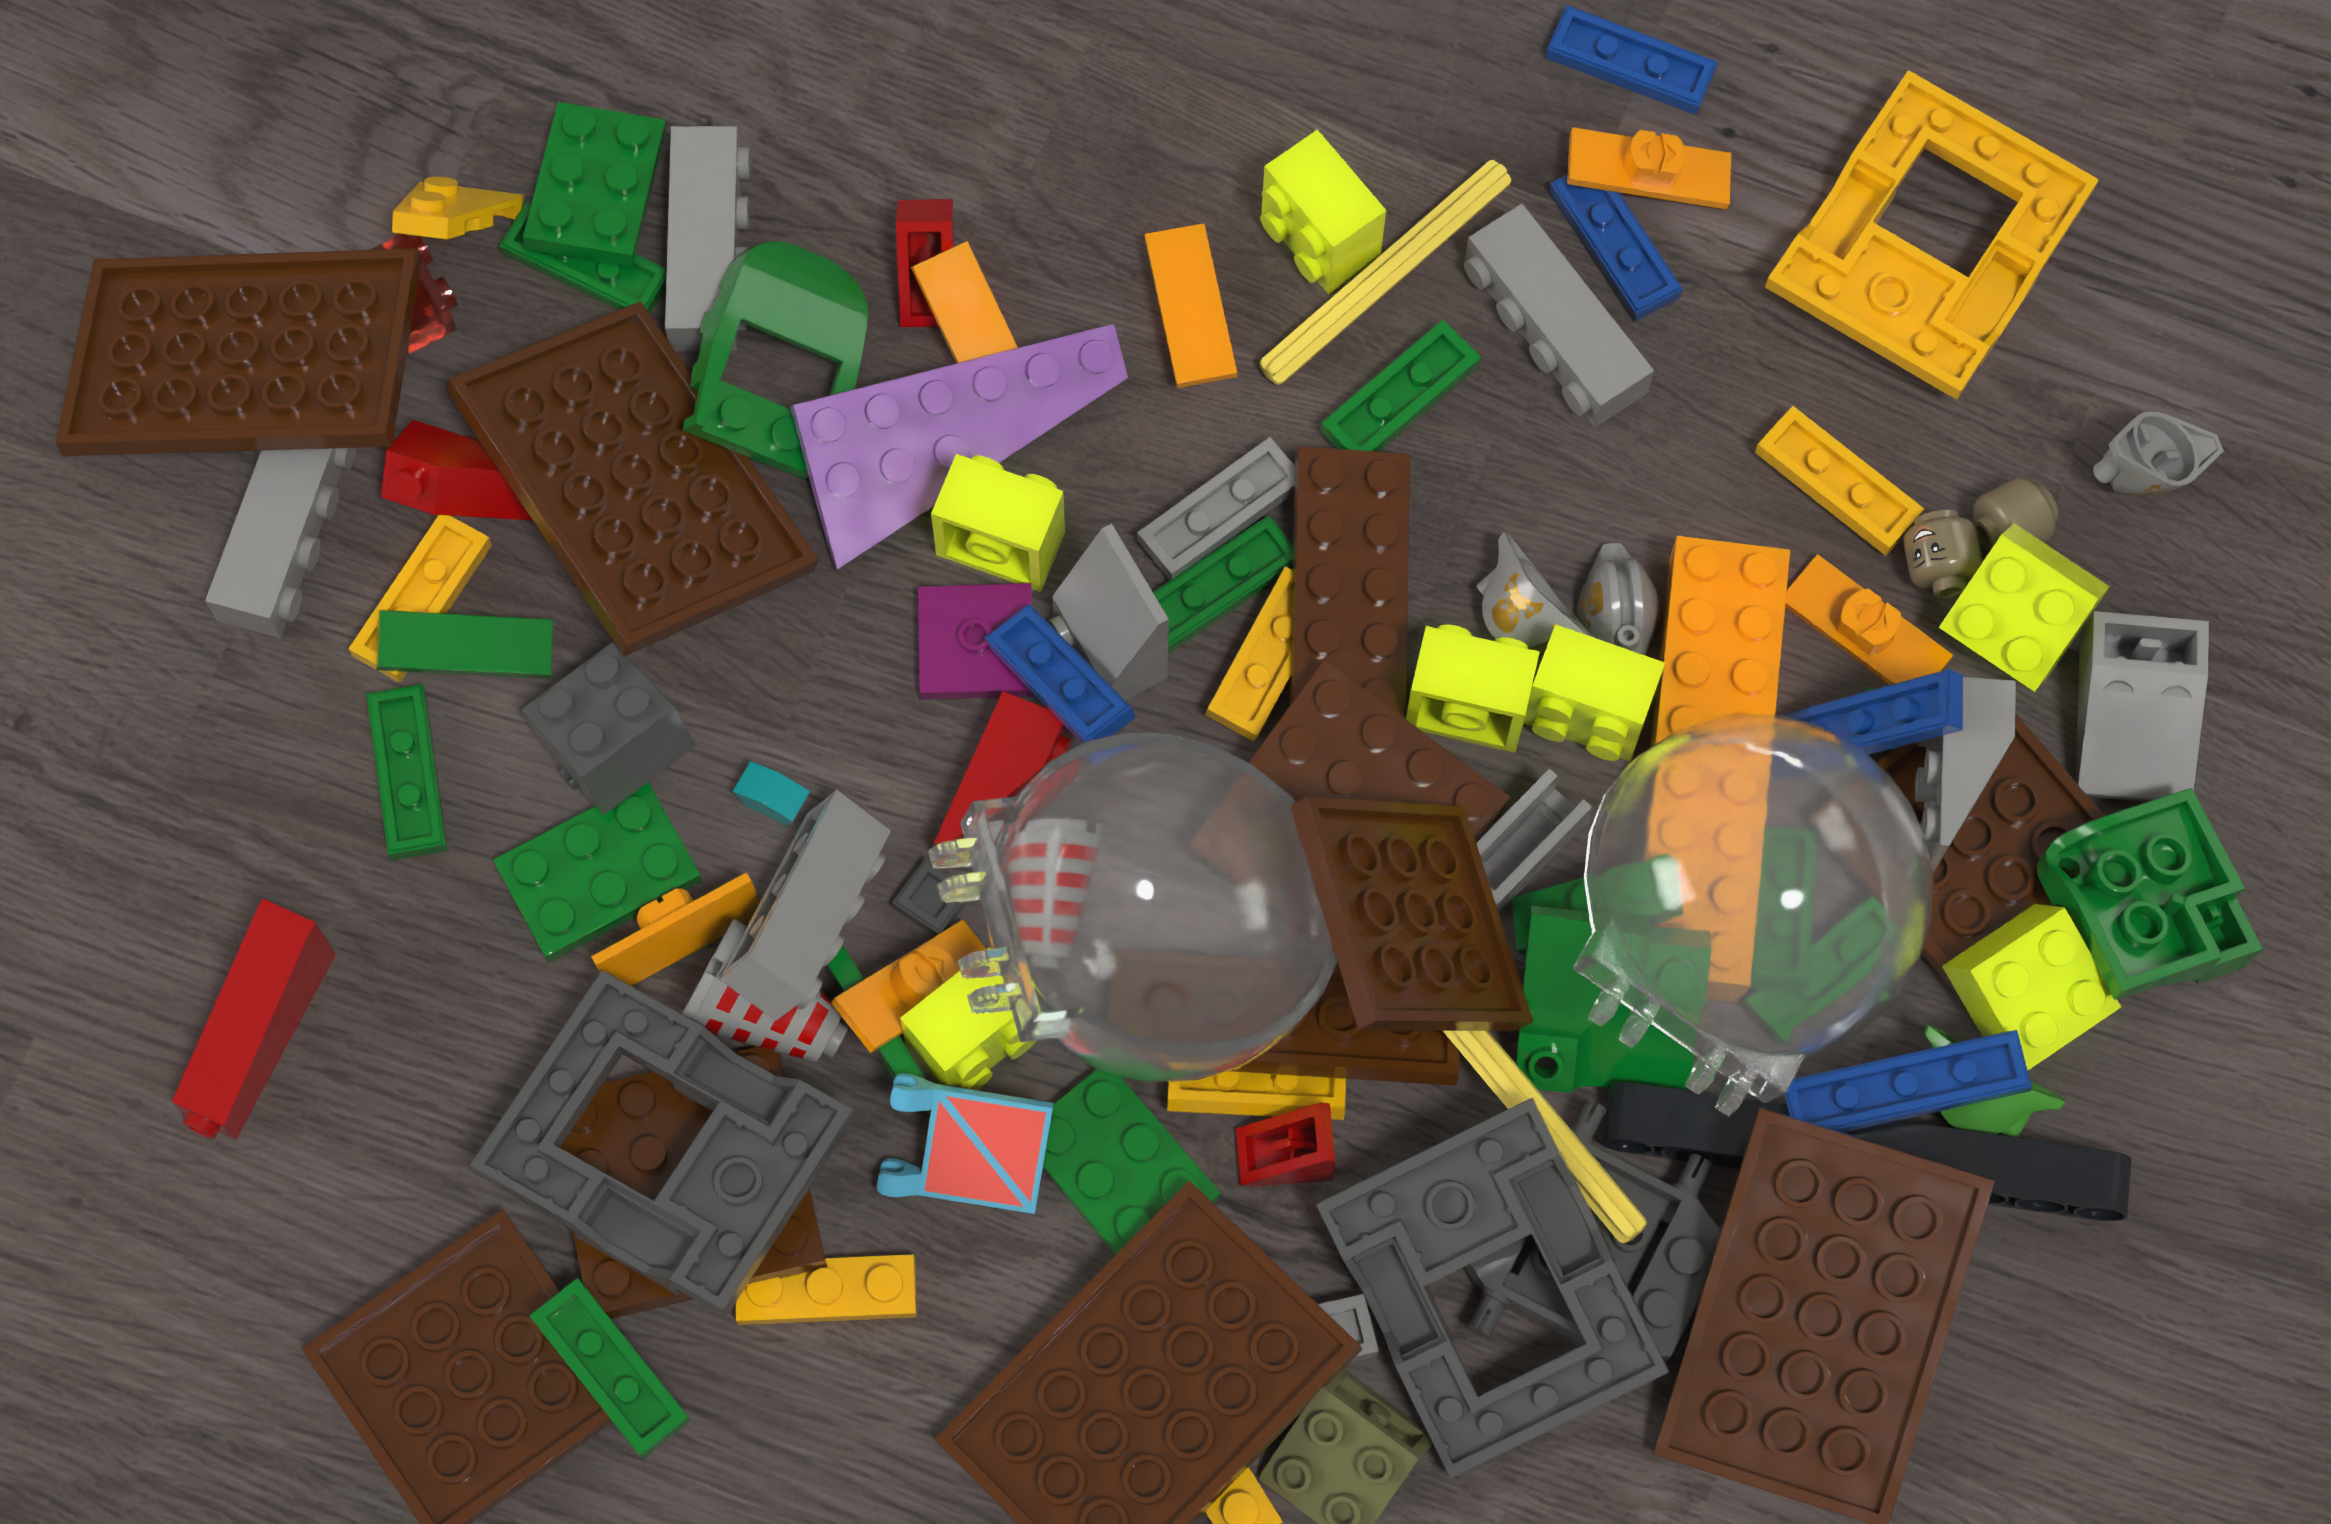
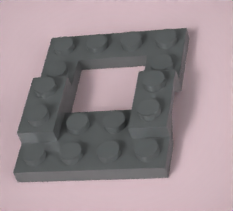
(732, 1183)
(1453, 1210)

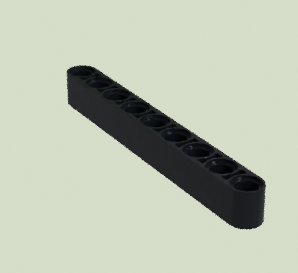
(2025, 1171)

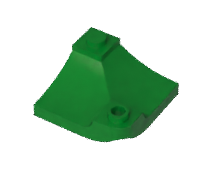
(2152, 895)
(1561, 1027)

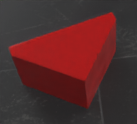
(1287, 1148)

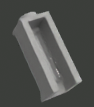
(1529, 837)

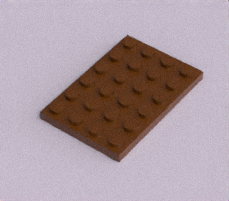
(240, 353)
(629, 502)
(1823, 1317)
(1152, 1380)

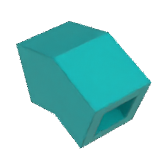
(770, 793)

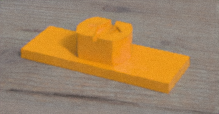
(1649, 167)
(963, 304)
(1190, 305)
(1863, 624)
(677, 929)
(880, 1000)

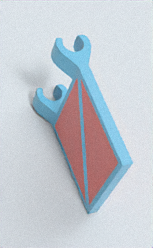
(976, 1148)

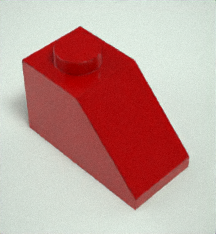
(922, 232)

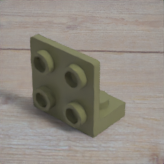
(1346, 1454)

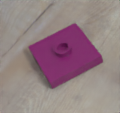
(953, 643)

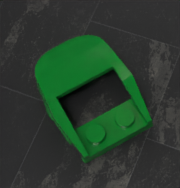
(795, 300)

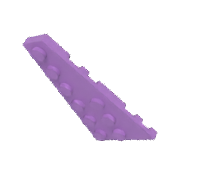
(888, 446)

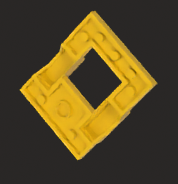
(1900, 296)

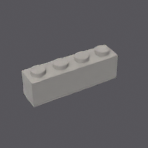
(702, 225)
(1557, 316)
(276, 537)
(807, 906)

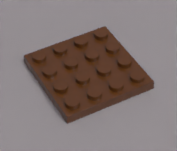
(1354, 746)
(1995, 855)
(1410, 916)
(638, 1136)
(458, 1378)

